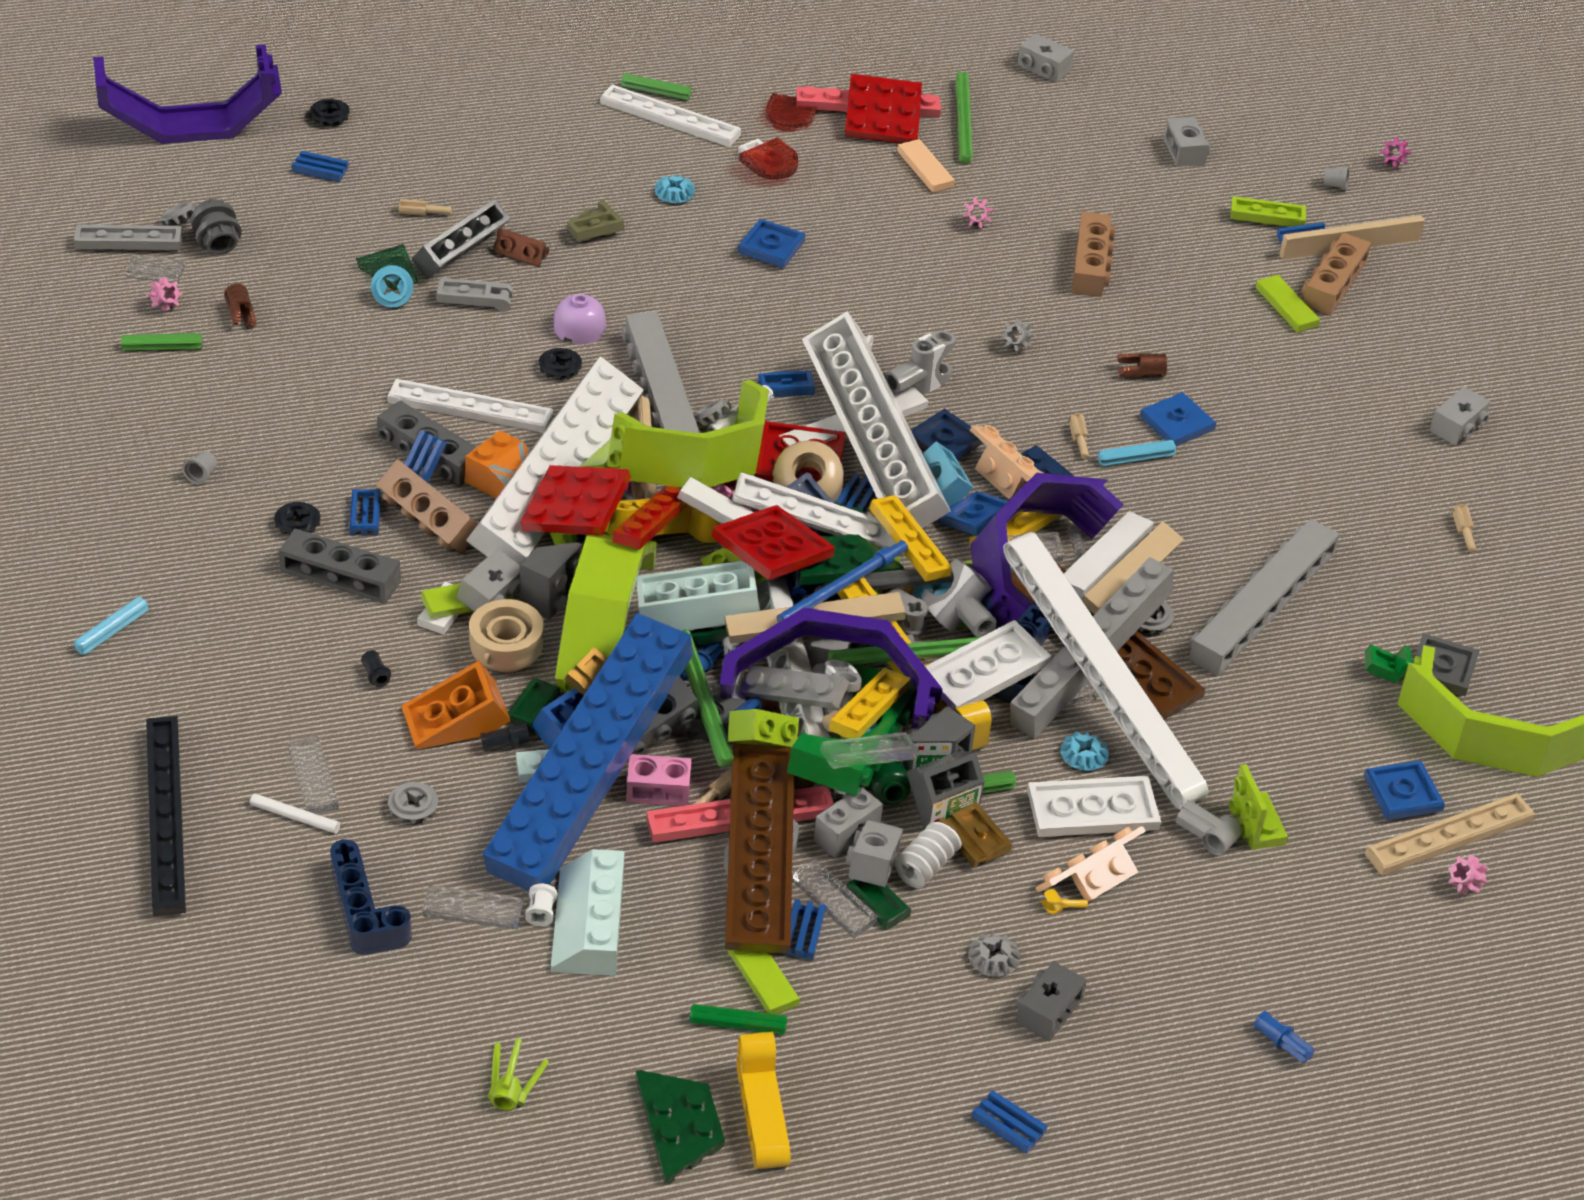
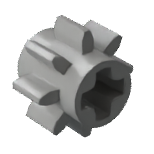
(1020, 341)

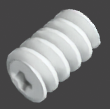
(927, 854)

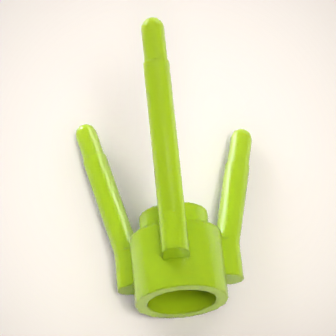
(507, 1091)

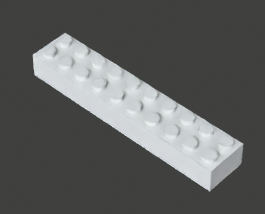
(874, 419)
(569, 440)

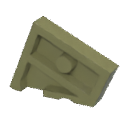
(596, 223)

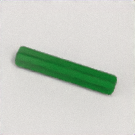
(738, 1019)

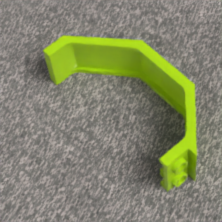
(675, 455)
(599, 600)
(1482, 736)

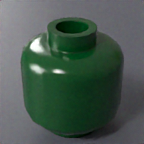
(890, 783)

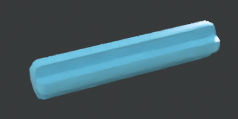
(1136, 453)
(111, 625)

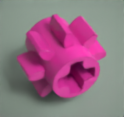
(1401, 149)

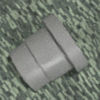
(1337, 177)
(199, 468)

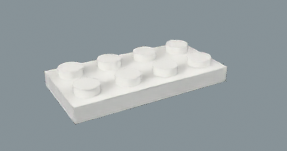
(988, 665)
(1093, 806)

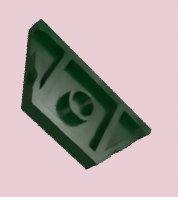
(848, 554)
(679, 1120)

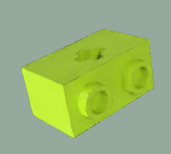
(762, 728)

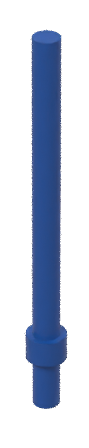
(880, 559)

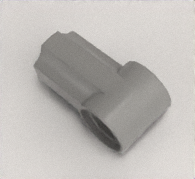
(1216, 832)

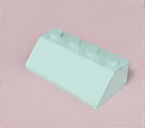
(698, 595)
(589, 914)

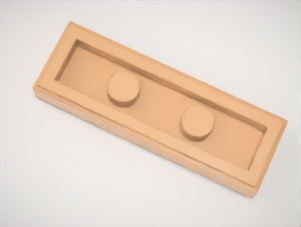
(926, 165)

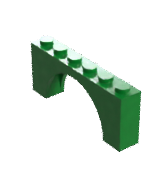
(809, 763)

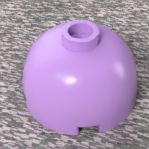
(579, 319)

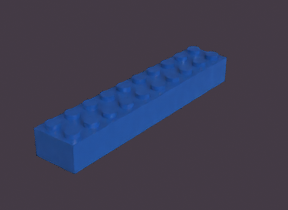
(588, 754)

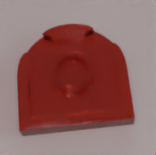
(786, 115)
(771, 160)

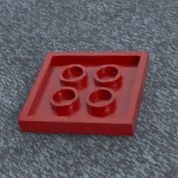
(883, 109)
(772, 447)
(575, 500)
(772, 542)

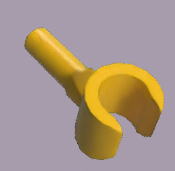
(1055, 904)

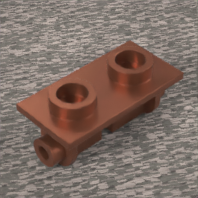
(520, 247)

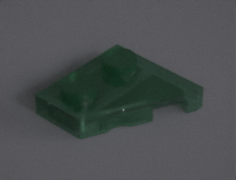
(389, 257)

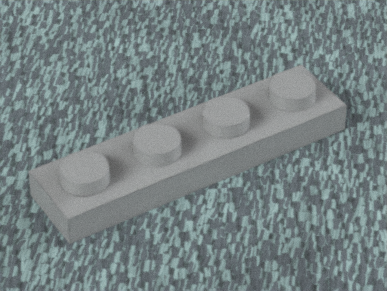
(128, 237)
(794, 686)

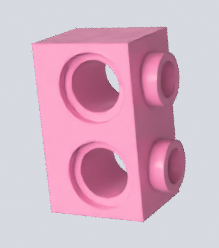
(658, 780)

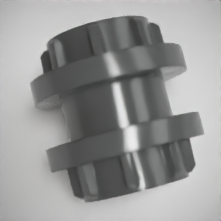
(216, 226)

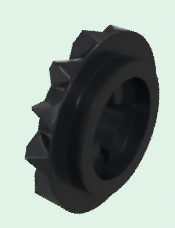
(338, 108)
(569, 359)
(305, 512)

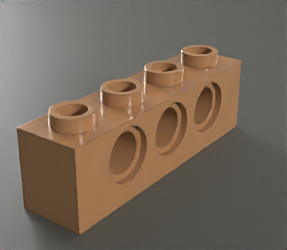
(1093, 254)
(1335, 273)
(401, 481)

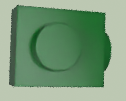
(1387, 665)

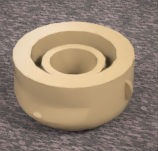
(812, 455)
(506, 635)

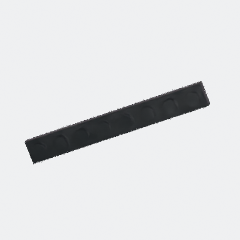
(165, 816)

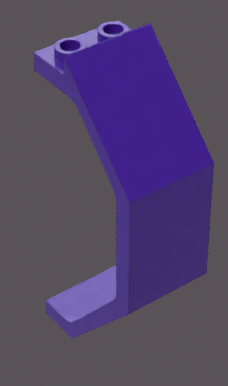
(191, 121)
(1078, 498)
(841, 628)

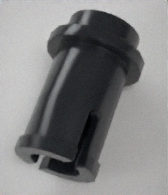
(378, 673)

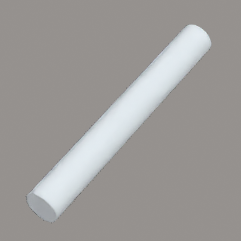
(295, 813)

